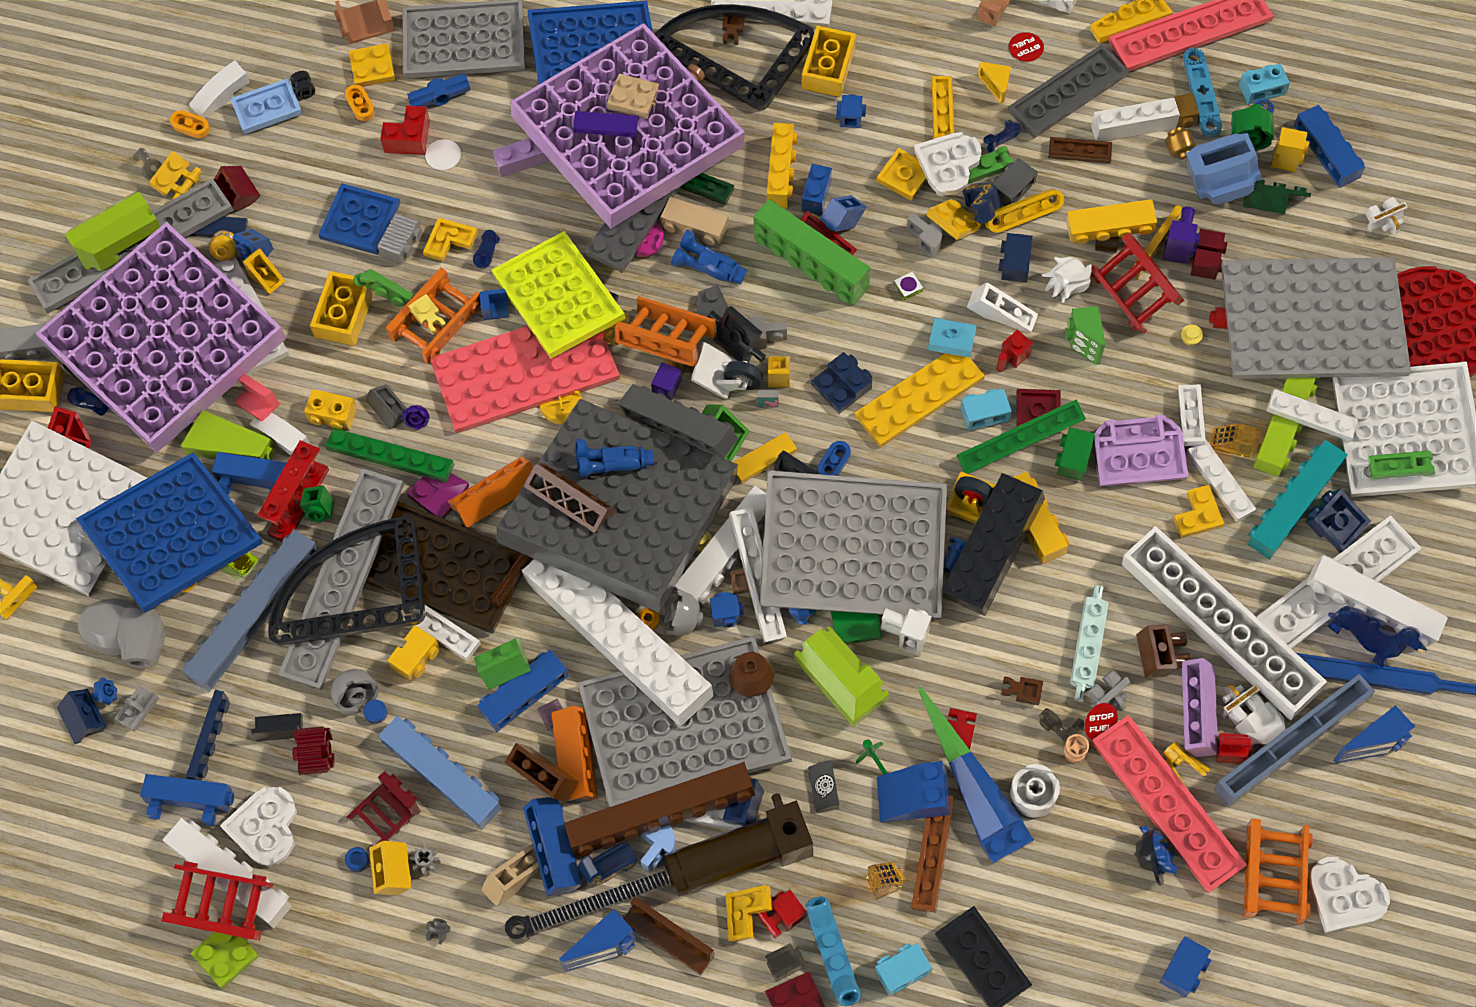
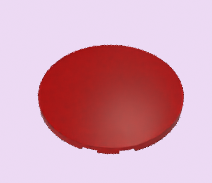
(1439, 316)

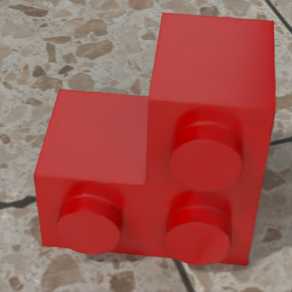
(407, 136)

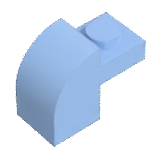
(662, 843)

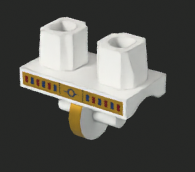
(1388, 219)
(1233, 710)

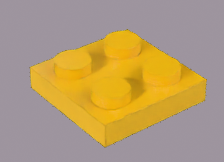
(372, 65)
(902, 174)
(954, 219)

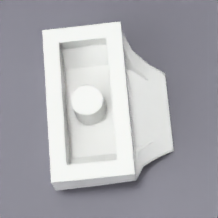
(1262, 724)

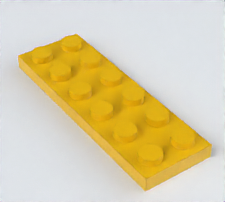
(918, 397)

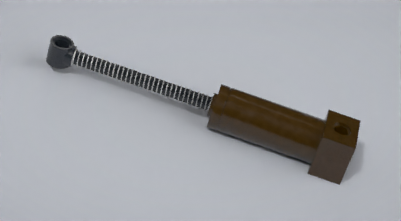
(697, 865)

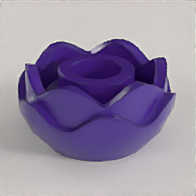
(416, 416)

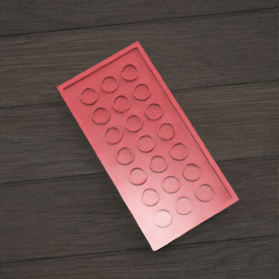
(515, 375)

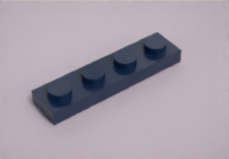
(211, 728)

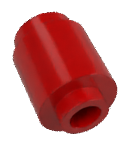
(1218, 318)

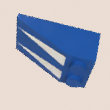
(1378, 739)
(603, 942)

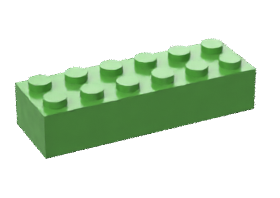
(811, 252)

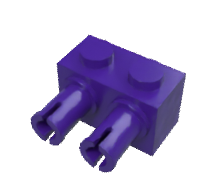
(1182, 238)

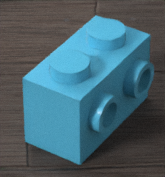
(1264, 83)
(985, 409)
(902, 969)

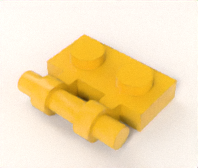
(169, 174)

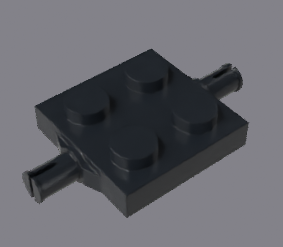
(737, 335)

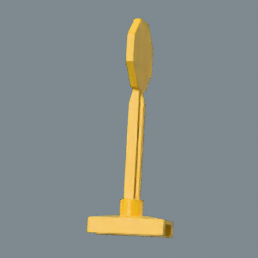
(15, 595)

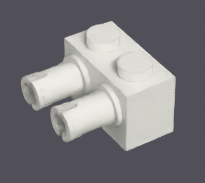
(910, 628)

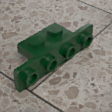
(1273, 197)

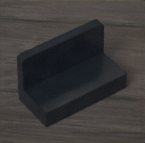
(276, 726)

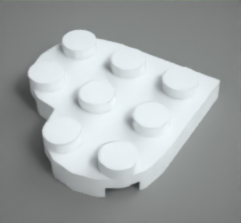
(948, 161)
(262, 826)
(1346, 897)

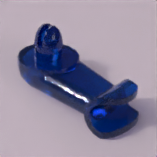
(1009, 132)
(485, 252)
(84, 399)

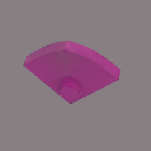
(435, 494)

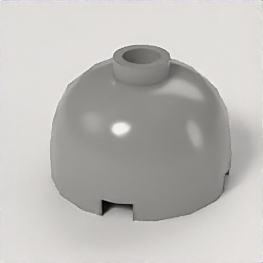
(682, 614)
(353, 690)

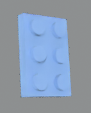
(266, 106)

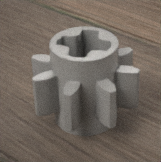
(425, 867)

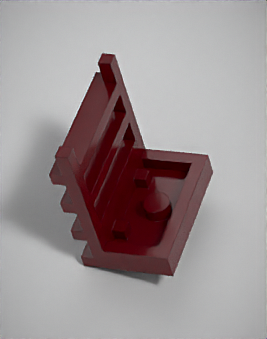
(396, 798)

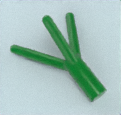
(870, 751)

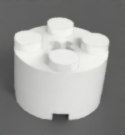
(1046, 787)

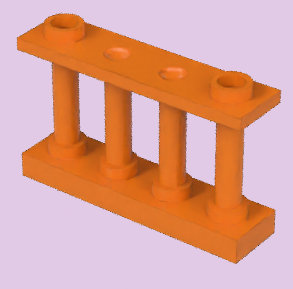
(437, 283)
(661, 345)
(1254, 880)

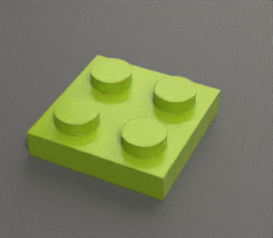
(224, 957)

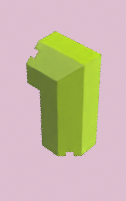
(111, 231)
(841, 676)

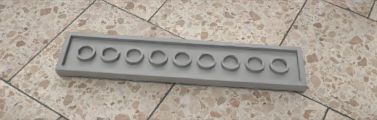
(185, 214)
(342, 578)

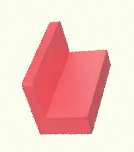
(256, 398)

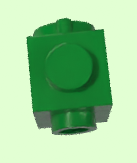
(317, 503)

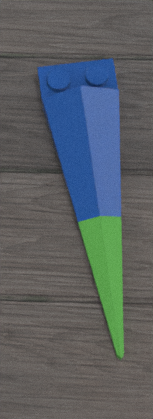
(992, 815)

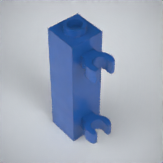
(245, 471)
(186, 793)

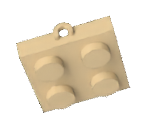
(633, 96)

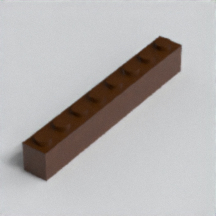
(660, 809)

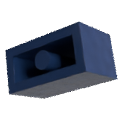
(1016, 257)

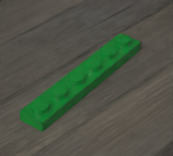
(1021, 437)
(389, 455)

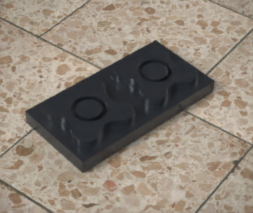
(983, 959)

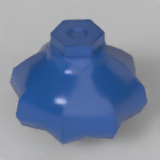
(802, 615)
(104, 691)

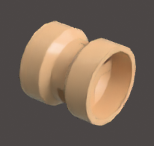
(1076, 743)

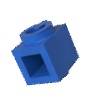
(850, 111)
(726, 610)

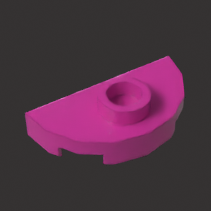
(652, 242)

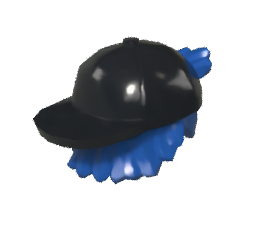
(1154, 855)

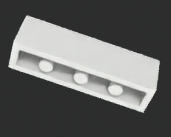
(1135, 120)

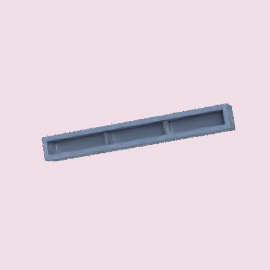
(247, 614)
(1294, 740)

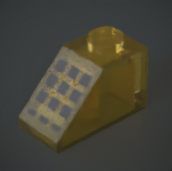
(1236, 439)
(884, 879)

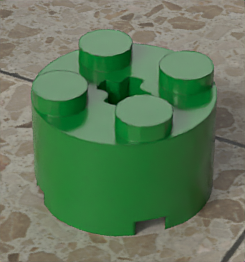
(1256, 123)

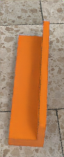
(492, 492)
(575, 750)

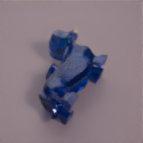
(1373, 637)

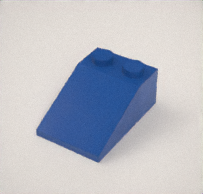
(914, 792)

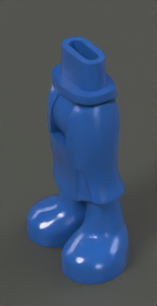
(709, 261)
(612, 459)

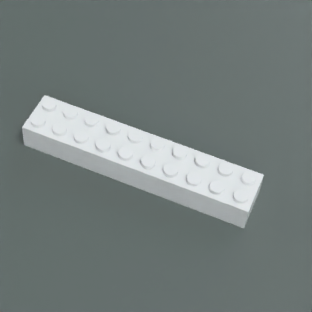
(1223, 623)
(623, 640)

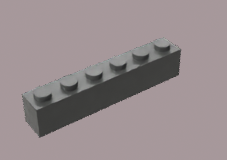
(678, 421)

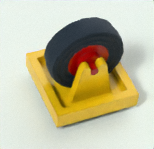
(969, 497)

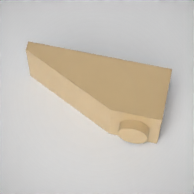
(511, 876)

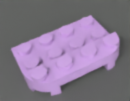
(1139, 451)

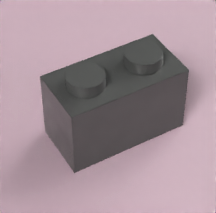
(1015, 181)

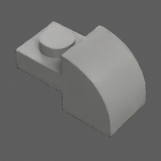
(928, 235)
(770, 331)

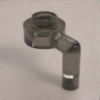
(148, 162)
(1052, 722)

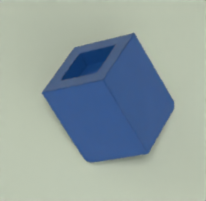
(494, 304)

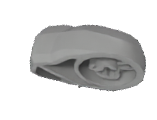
(124, 630)

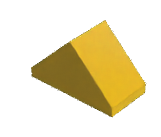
(995, 78)
(263, 271)
(779, 371)

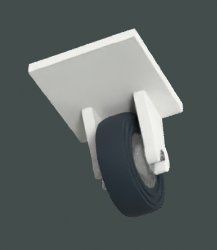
(724, 374)

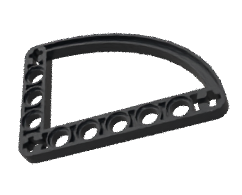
(748, 12)
(332, 548)

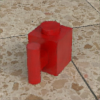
(1014, 350)
(963, 729)
(1233, 748)
(786, 911)

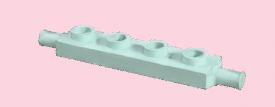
(1089, 643)

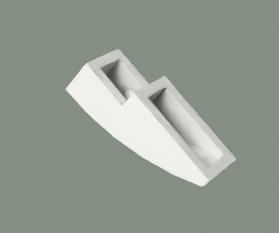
(219, 89)
(280, 432)

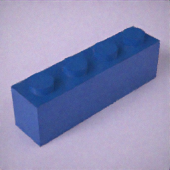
(1330, 146)
(523, 691)
(552, 846)

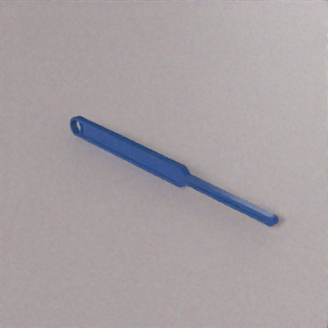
(1384, 677)

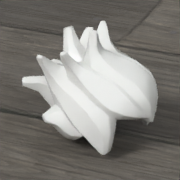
(1068, 277)

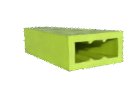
(215, 434)

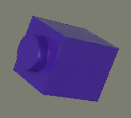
(667, 380)

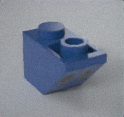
(251, 240)

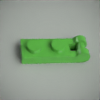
(988, 165)
(383, 287)
(1401, 465)

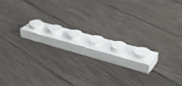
(751, 554)

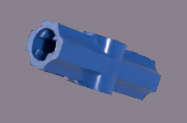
(439, 91)

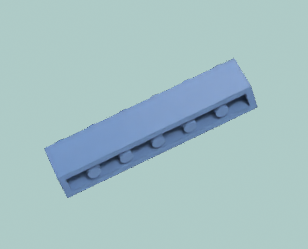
(440, 772)

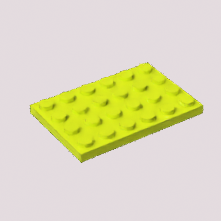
(558, 294)

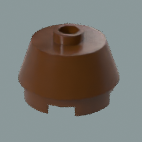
(751, 674)

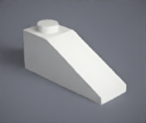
(1001, 308)

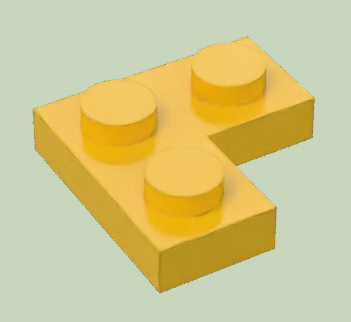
(447, 233)
(1204, 514)
(740, 908)

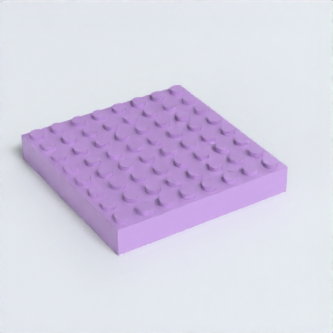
(622, 173)
(161, 336)

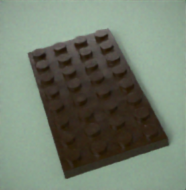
(456, 568)

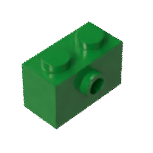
(1075, 453)

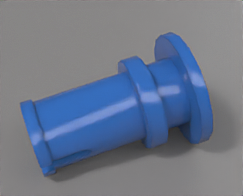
(953, 554)

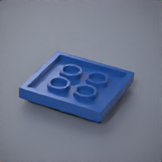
(358, 218)

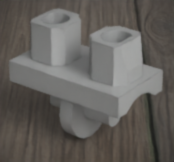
(1115, 685)
(136, 708)

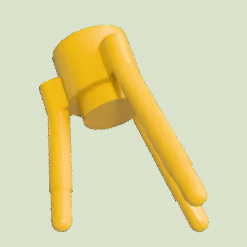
(1178, 755)

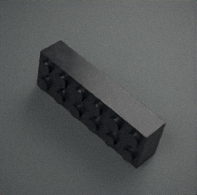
(993, 544)

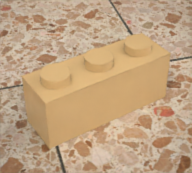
(704, 223)

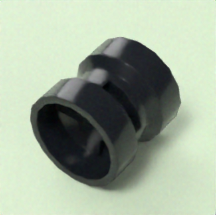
(302, 83)

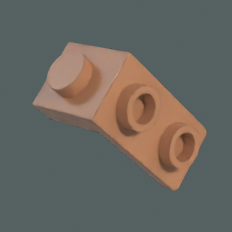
(991, 11)

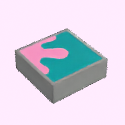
(767, 398)

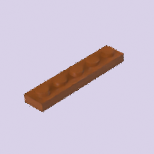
(931, 862)

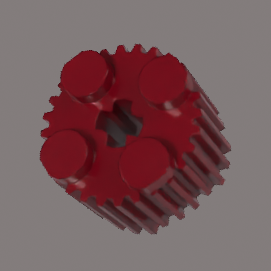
(313, 750)

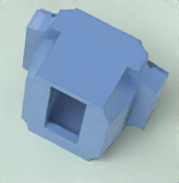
(1220, 173)

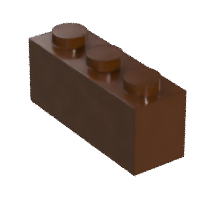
(541, 772)

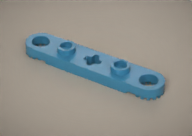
(1199, 78)

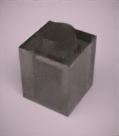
(784, 962)

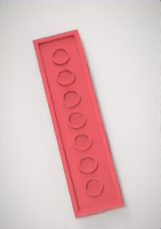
(1187, 30)
(1168, 804)

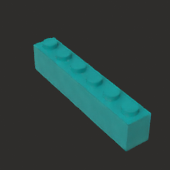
(1297, 498)

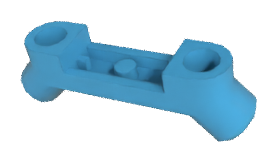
(832, 951)

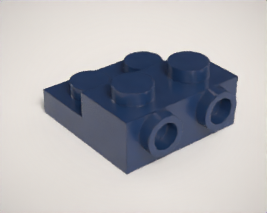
(842, 382)
(1337, 519)

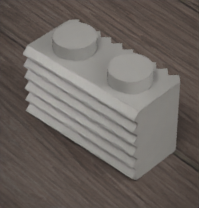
(399, 238)

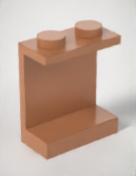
(364, 20)

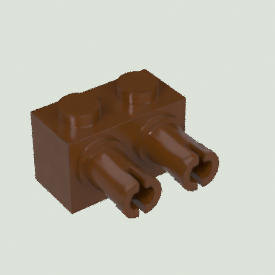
(1157, 650)

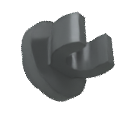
(439, 927)

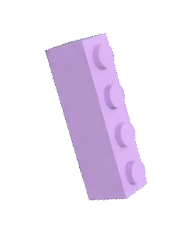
(518, 157)
(1199, 708)

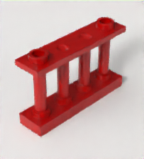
(1156, 279)
(284, 499)
(224, 924)

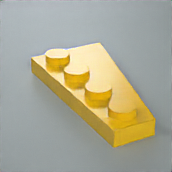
(1128, 17)

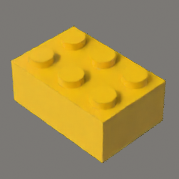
(828, 61)
(341, 310)
(30, 385)

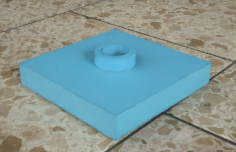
(952, 337)

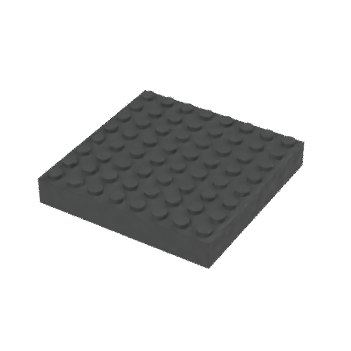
(657, 515)

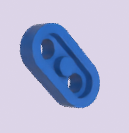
(832, 461)

